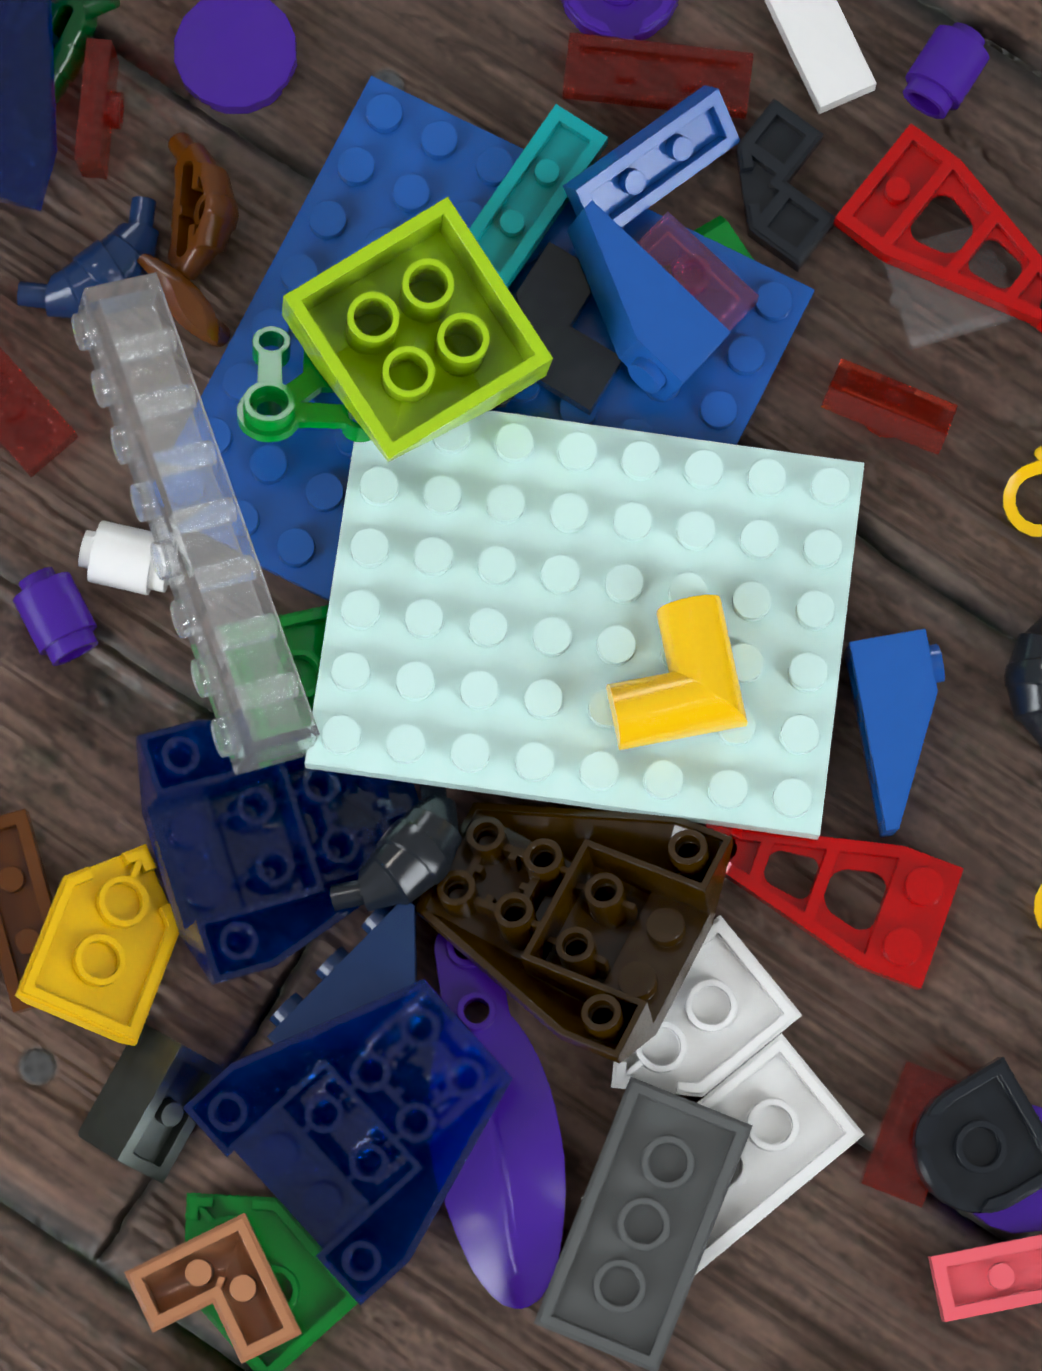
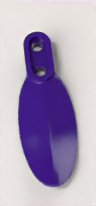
(513, 1184)

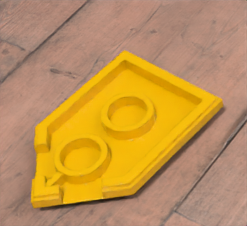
(103, 947)

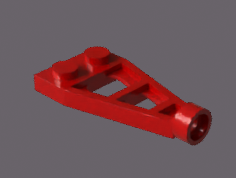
(897, 194)
(909, 915)

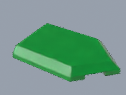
(307, 1284)

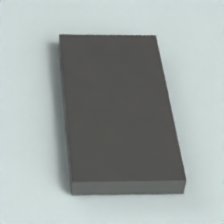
(643, 1224)

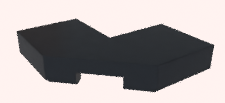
(774, 210)
(552, 302)

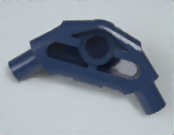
(99, 263)

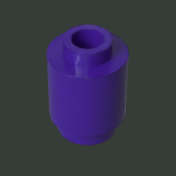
(945, 70)
(56, 615)

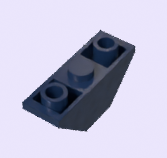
(371, 970)

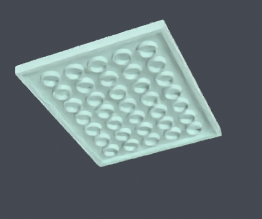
(525, 571)

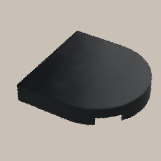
(980, 1142)

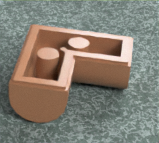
(222, 1270)

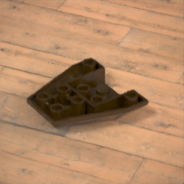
(582, 914)

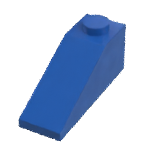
(648, 314)
(893, 702)

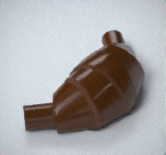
(201, 209)

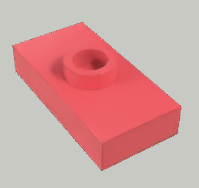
(988, 1278)

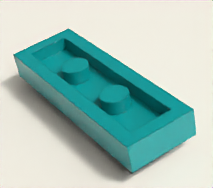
(534, 191)

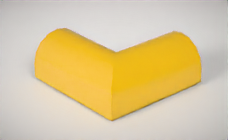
(697, 693)

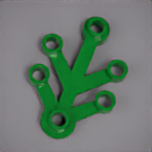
(288, 402)

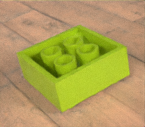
(416, 332)

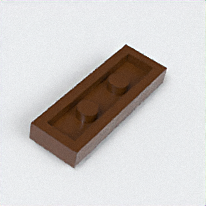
(23, 899)

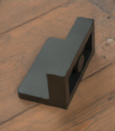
(142, 1103)

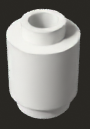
(120, 558)

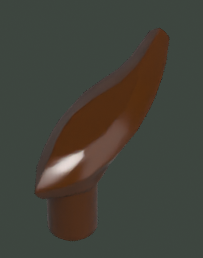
(187, 303)

